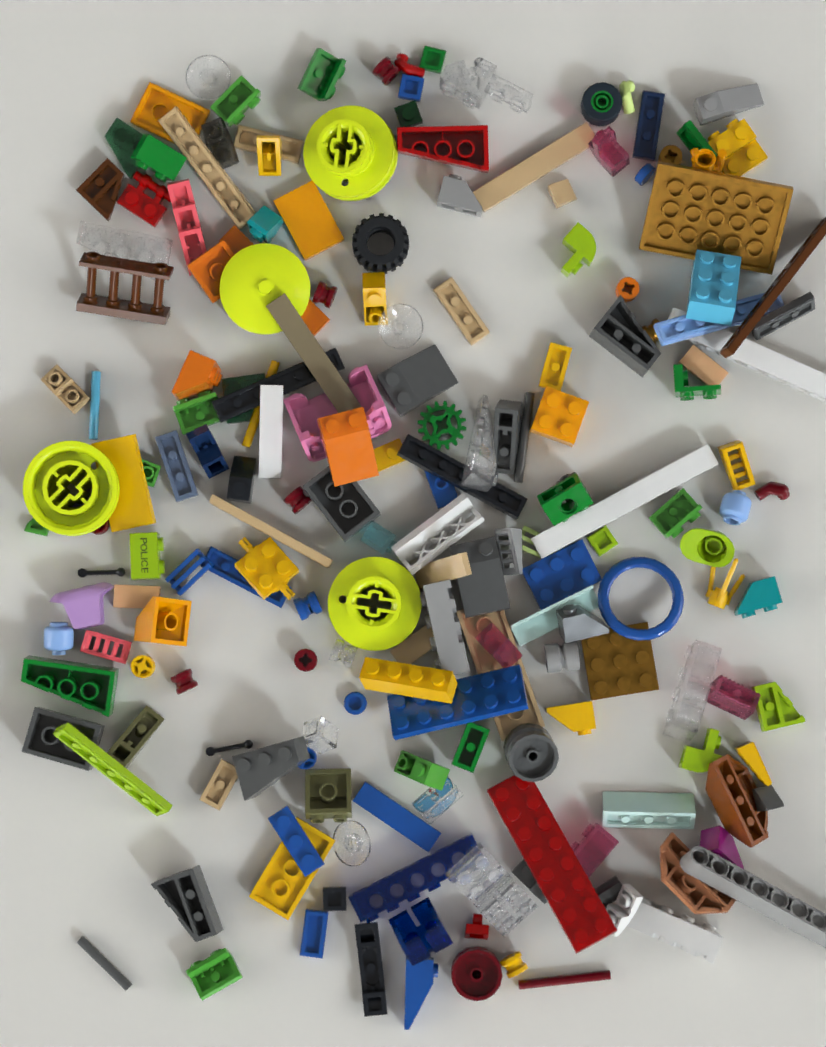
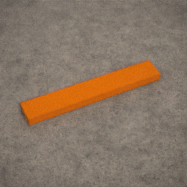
(313, 316)

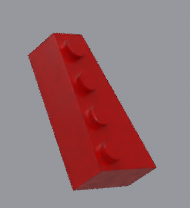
(449, 145)

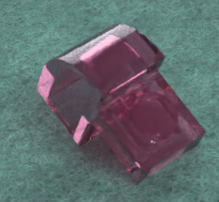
(608, 151)

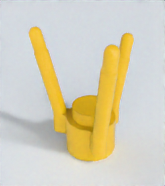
(719, 596)

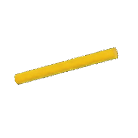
(254, 421)

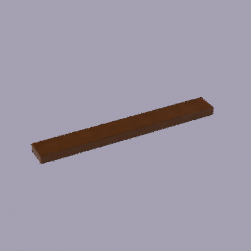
(774, 290)

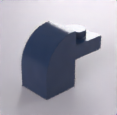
(207, 451)

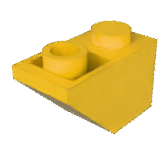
(373, 296)

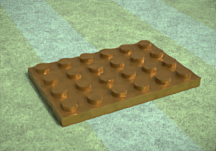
(715, 214)

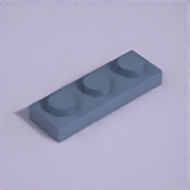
(176, 466)

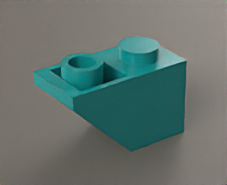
(264, 225)
(759, 595)

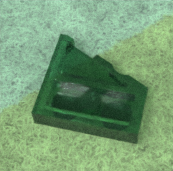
(123, 141)

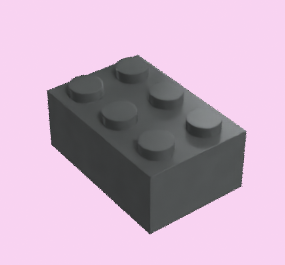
(344, 506)
(42, 742)

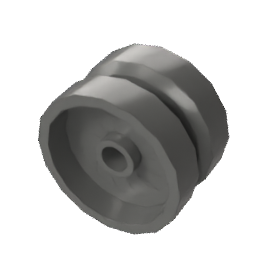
(531, 752)

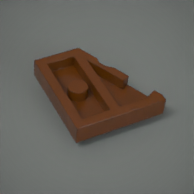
(102, 188)

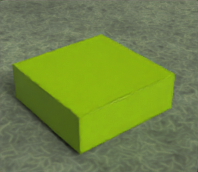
(602, 540)

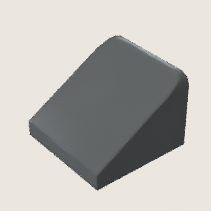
(766, 798)

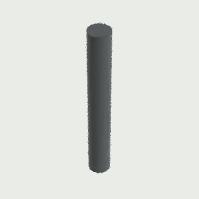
(104, 963)

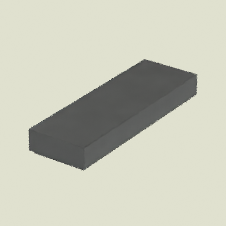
(784, 315)

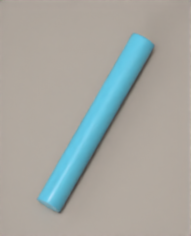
(94, 405)

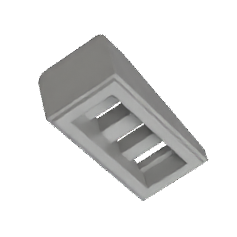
(512, 537)

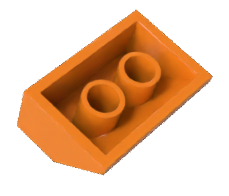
(196, 376)

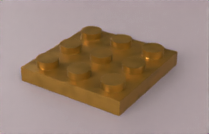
(619, 664)

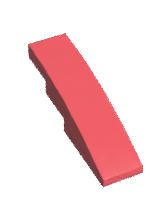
(187, 220)

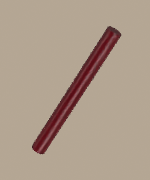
(564, 979)

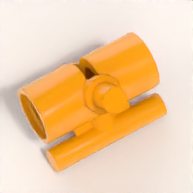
(706, 159)

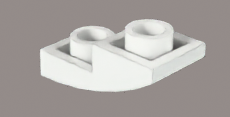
(624, 907)

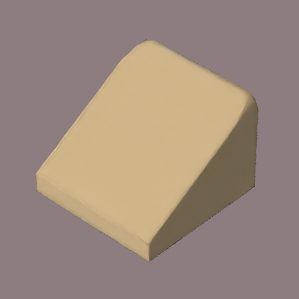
(561, 193)

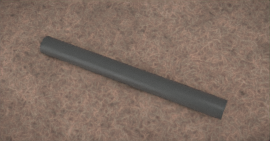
(524, 436)

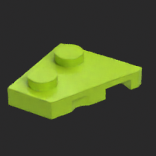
(774, 708)

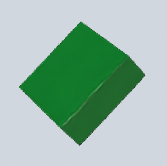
(432, 59)

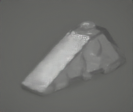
(481, 457)

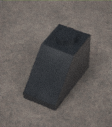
(241, 479)

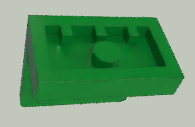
(688, 393)

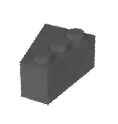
(625, 338)
(267, 765)

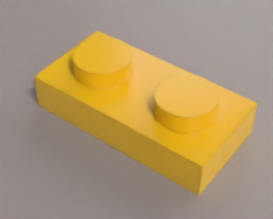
(555, 366)
(387, 456)

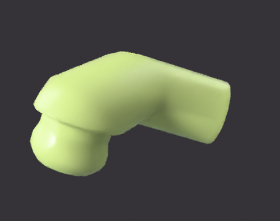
(625, 90)

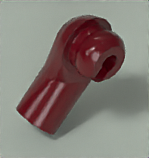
(773, 488)

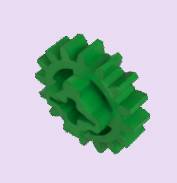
(432, 420)

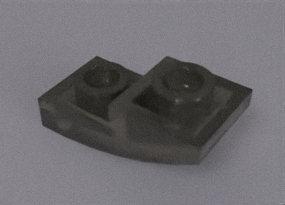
(220, 142)

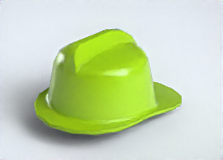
(707, 547)

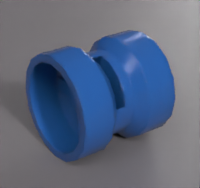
(302, 605)

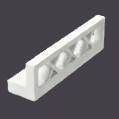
(435, 531)

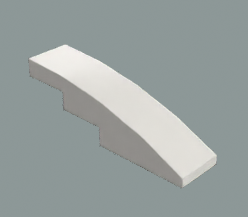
(270, 431)

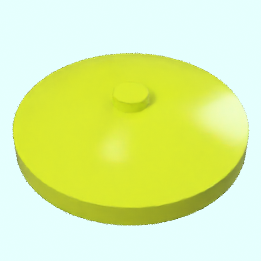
(256, 279)

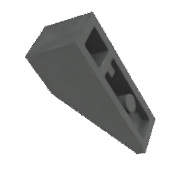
(506, 434)

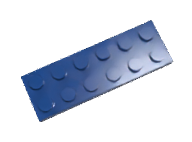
(474, 700)

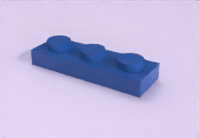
(296, 841)

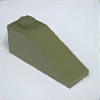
(135, 737)

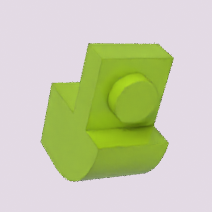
(583, 246)
(697, 759)

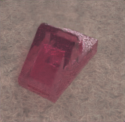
(498, 646)

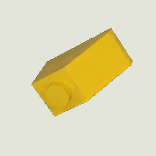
(575, 716)

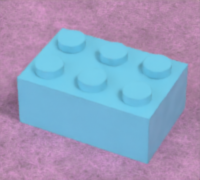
(713, 287)

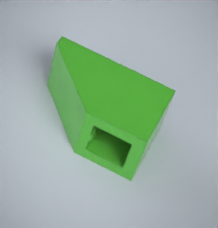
(421, 770)

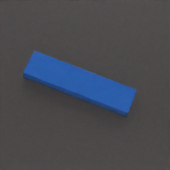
(225, 567)
(397, 816)

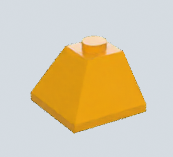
(164, 622)

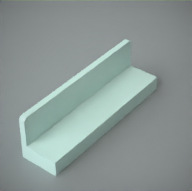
(546, 619)
(648, 810)

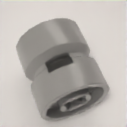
(562, 657)

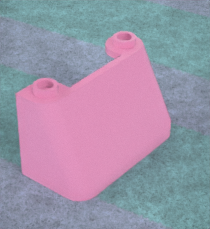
(306, 412)

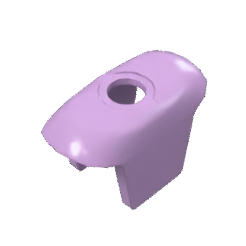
(84, 604)

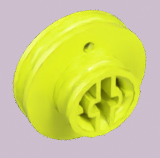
(365, 167)
(47, 485)
(404, 601)

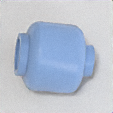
(735, 507)
(58, 638)

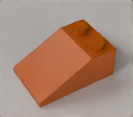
(348, 446)

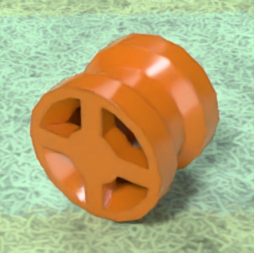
(624, 291)

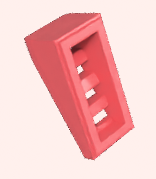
(87, 640)

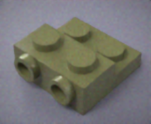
(328, 795)

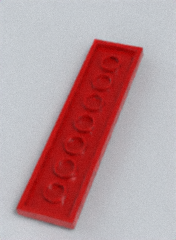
(552, 862)

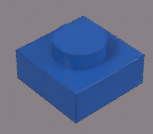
(411, 88)

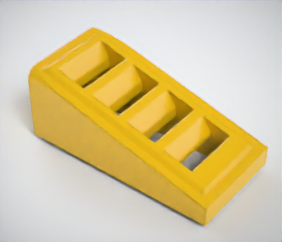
(741, 453)
(752, 758)

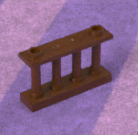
(120, 308)

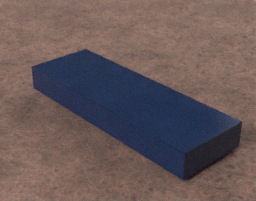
(648, 125)

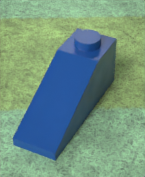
(417, 986)

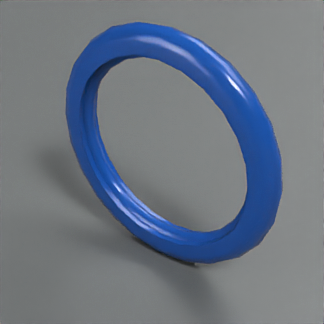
(640, 634)

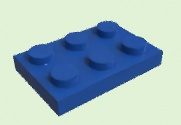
(561, 574)

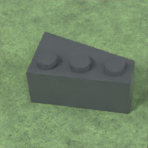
(191, 902)

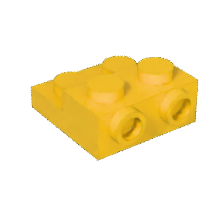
(741, 148)

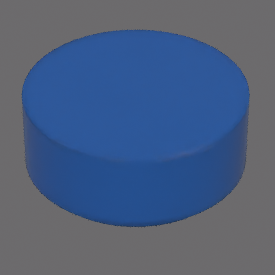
(645, 174)
(355, 703)

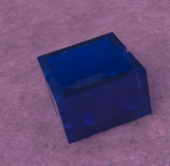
(420, 940)

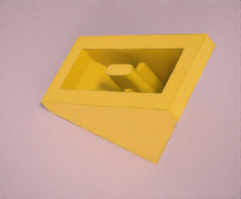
(269, 155)

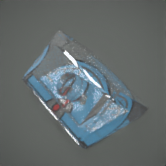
(436, 802)

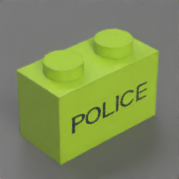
(145, 556)

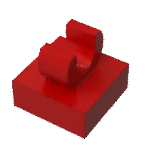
(476, 929)

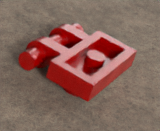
(142, 205)

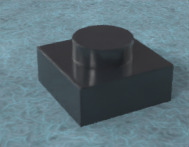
(334, 899)

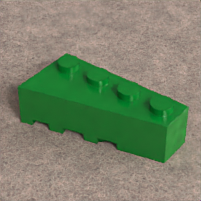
(79, 682)

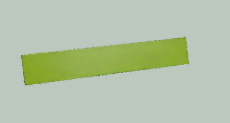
(112, 769)

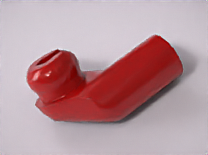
(407, 68)

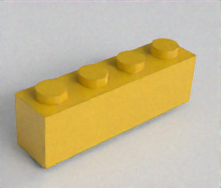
(408, 680)

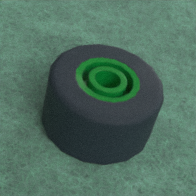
(598, 112)

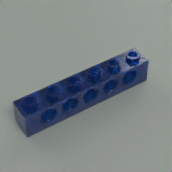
(361, 899)

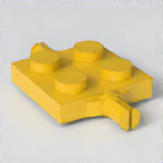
(266, 568)

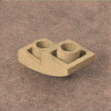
(65, 389)

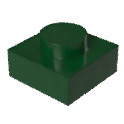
(408, 114)

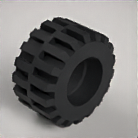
(375, 225)

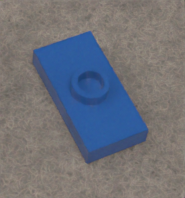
(441, 490)

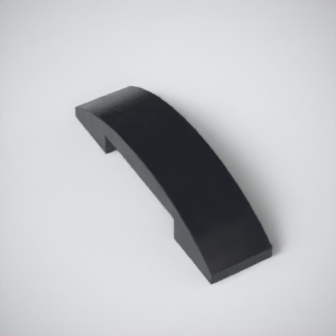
(371, 969)

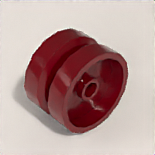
(476, 987)

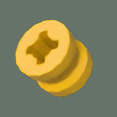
(139, 665)
(513, 964)

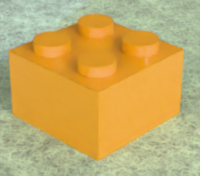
(559, 416)

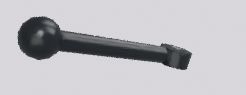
(83, 573)
(211, 751)

